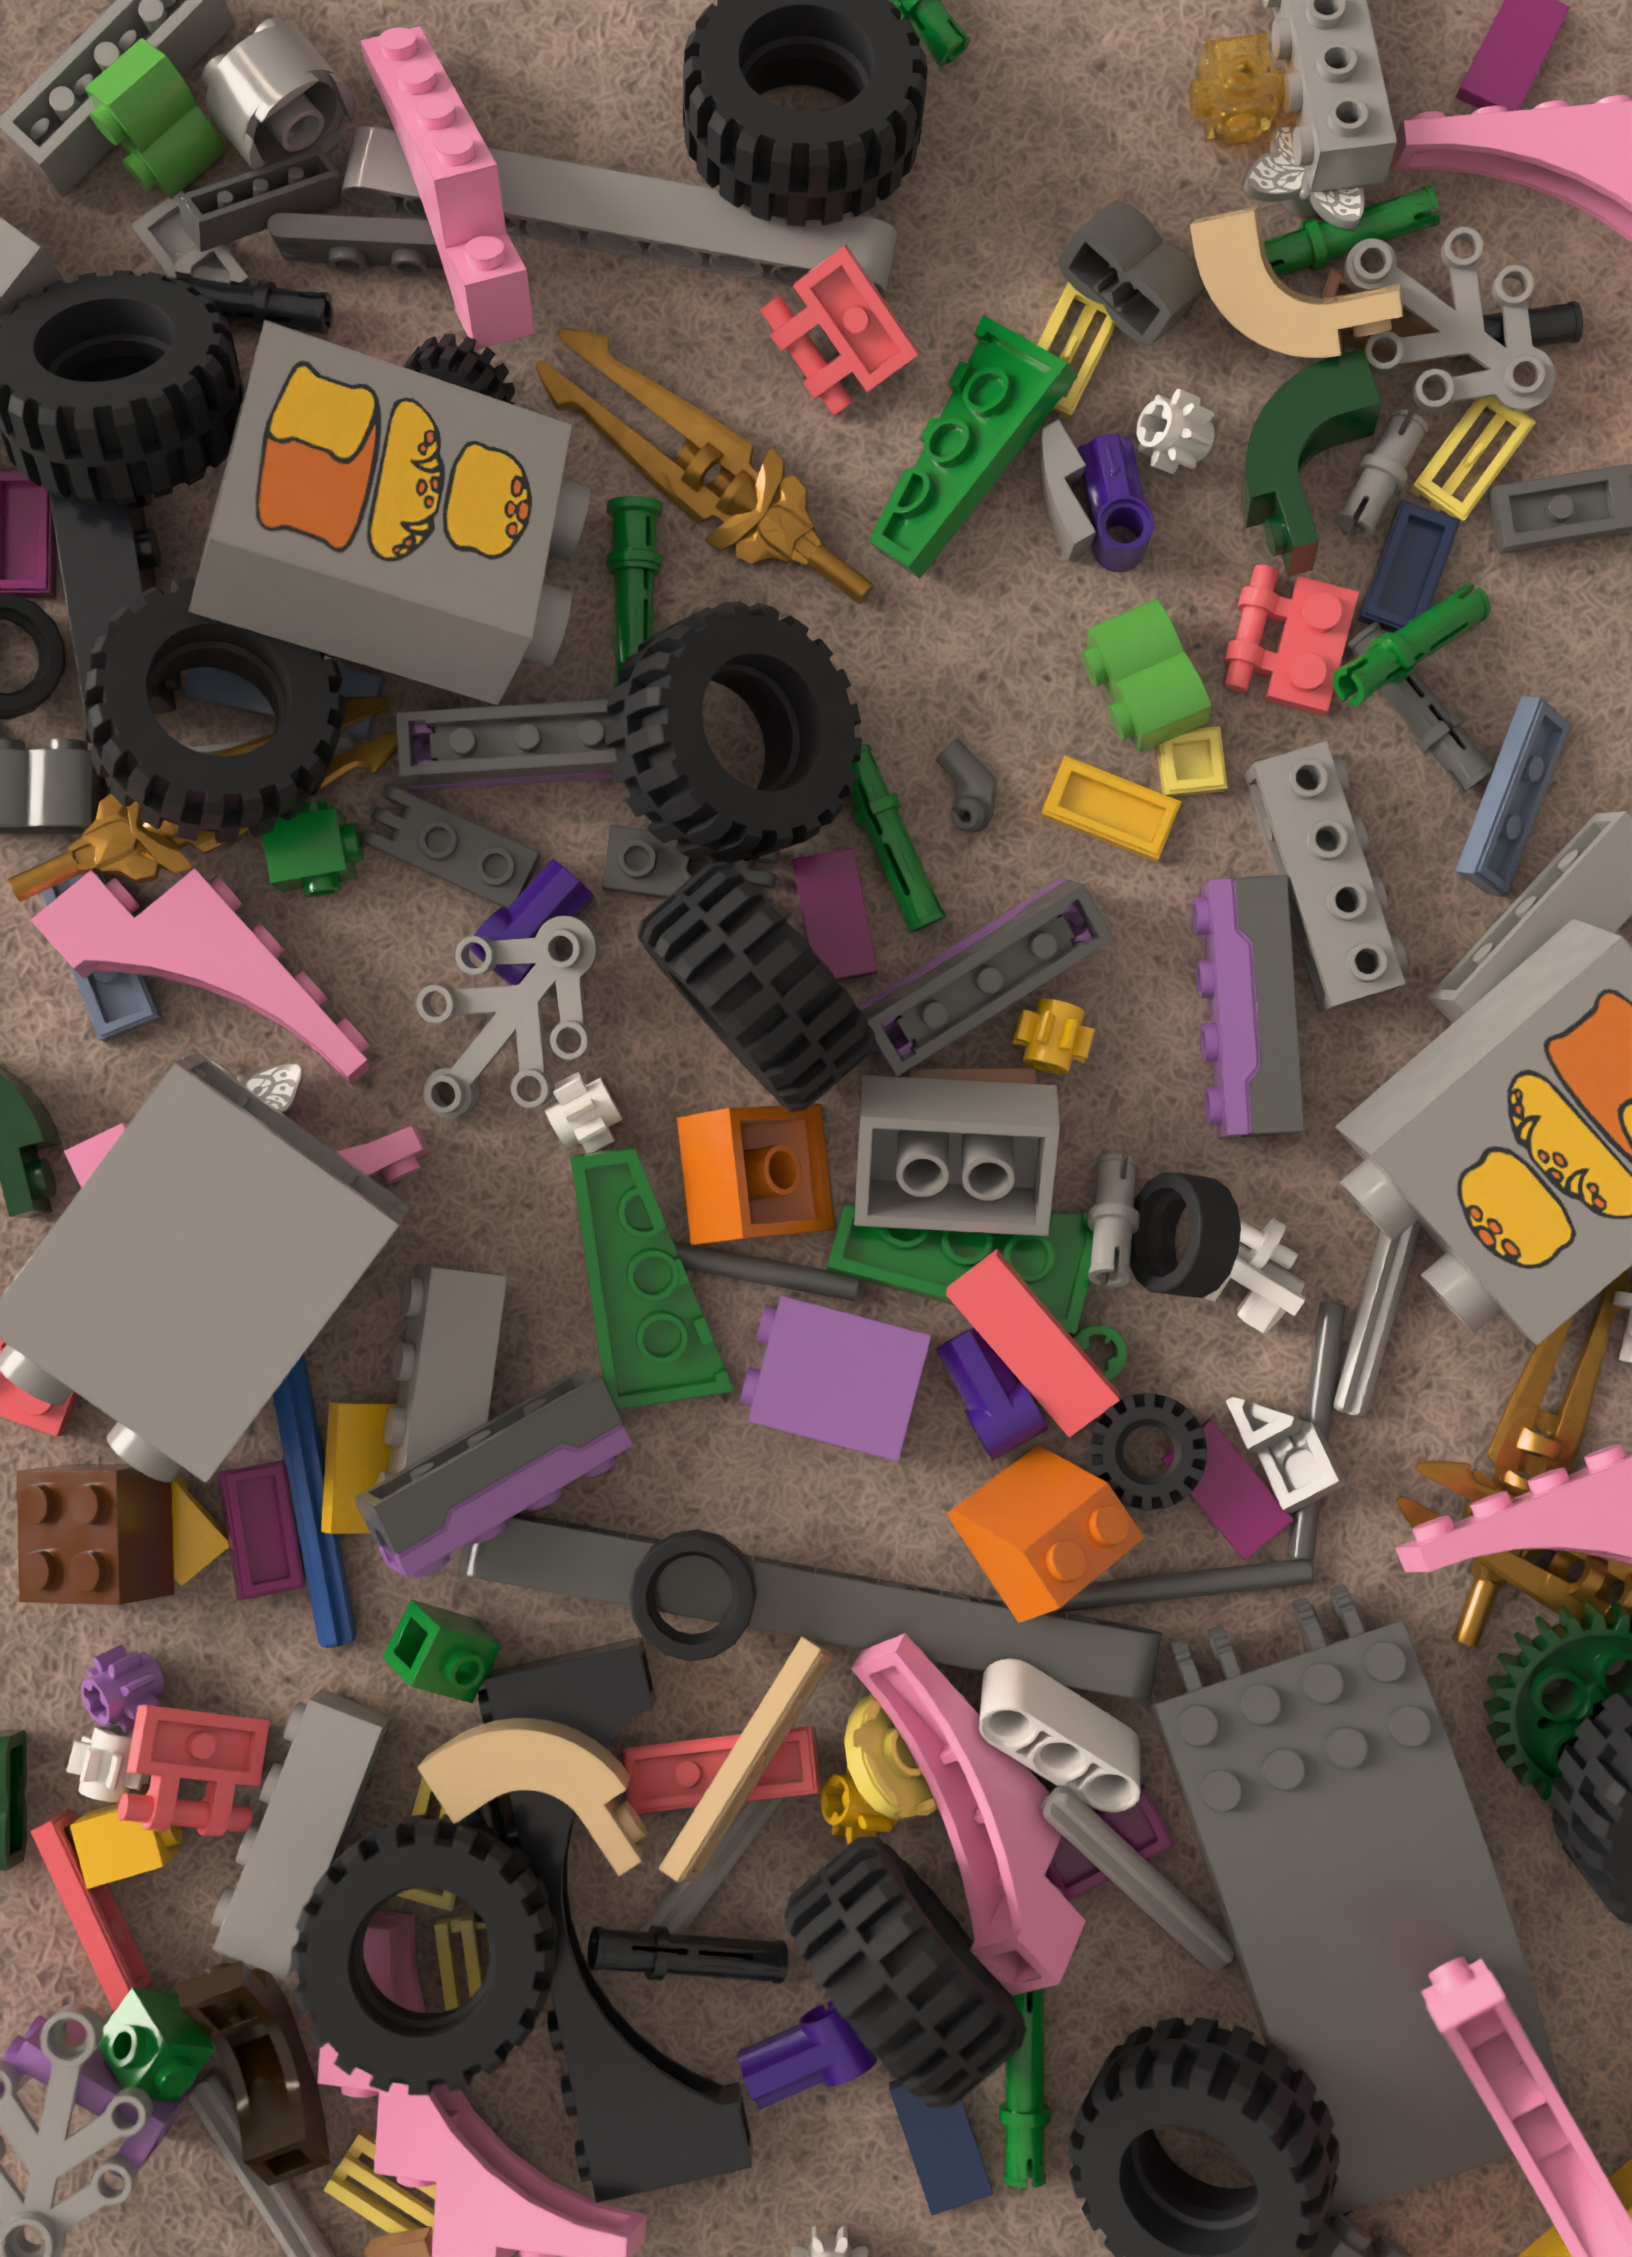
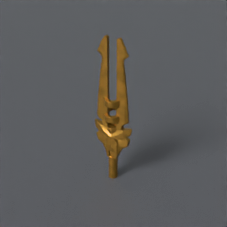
(759, 510)
(130, 847)
(1516, 1435)
(1546, 1585)

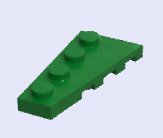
(985, 424)
(931, 1260)
(643, 1305)

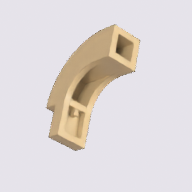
(1267, 310)
(541, 1758)

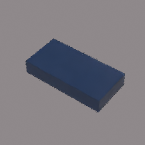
(1408, 566)
(942, 2151)

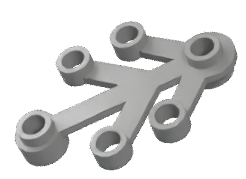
(1458, 329)
(516, 1011)
(49, 2150)

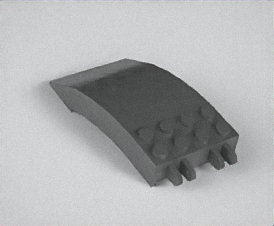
(1346, 1883)

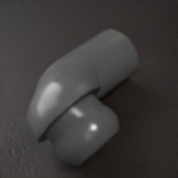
(974, 789)

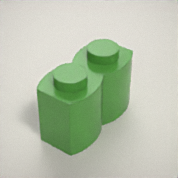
(155, 119)
(1146, 676)

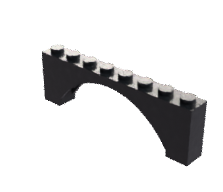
(637, 2109)

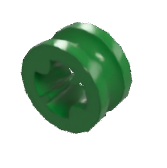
(1113, 1364)

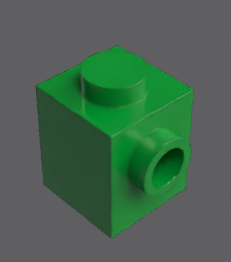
(313, 851)
(441, 1651)
(154, 2044)

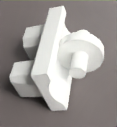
(1270, 1286)

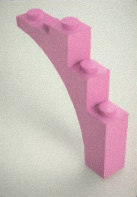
(1528, 2109)
(485, 2193)

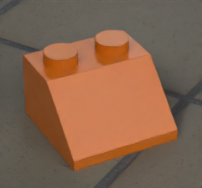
(755, 1173)
(1044, 1531)

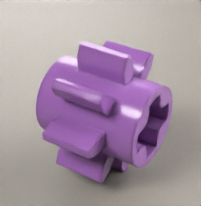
(120, 1685)

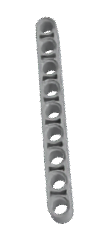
(629, 212)

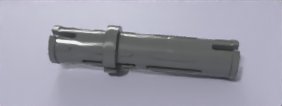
(1430, 721)

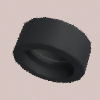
(50, 651)
(1212, 1236)
(682, 1644)

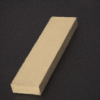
(747, 1761)

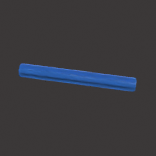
(306, 1480)

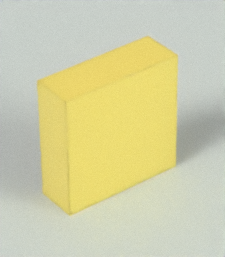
(1193, 763)

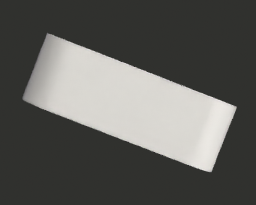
(1060, 1735)

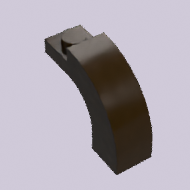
(266, 2065)

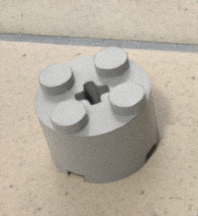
(276, 96)

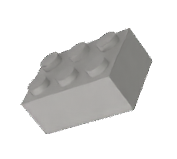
(956, 1155)

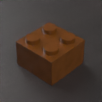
(93, 1535)

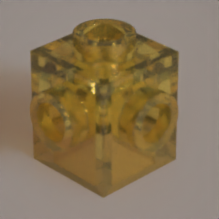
(1236, 88)

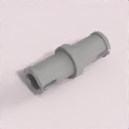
(1382, 473)
(1113, 1220)

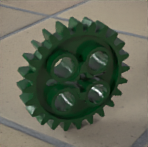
(1571, 1651)

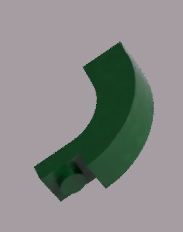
(1307, 414)
(23, 1132)

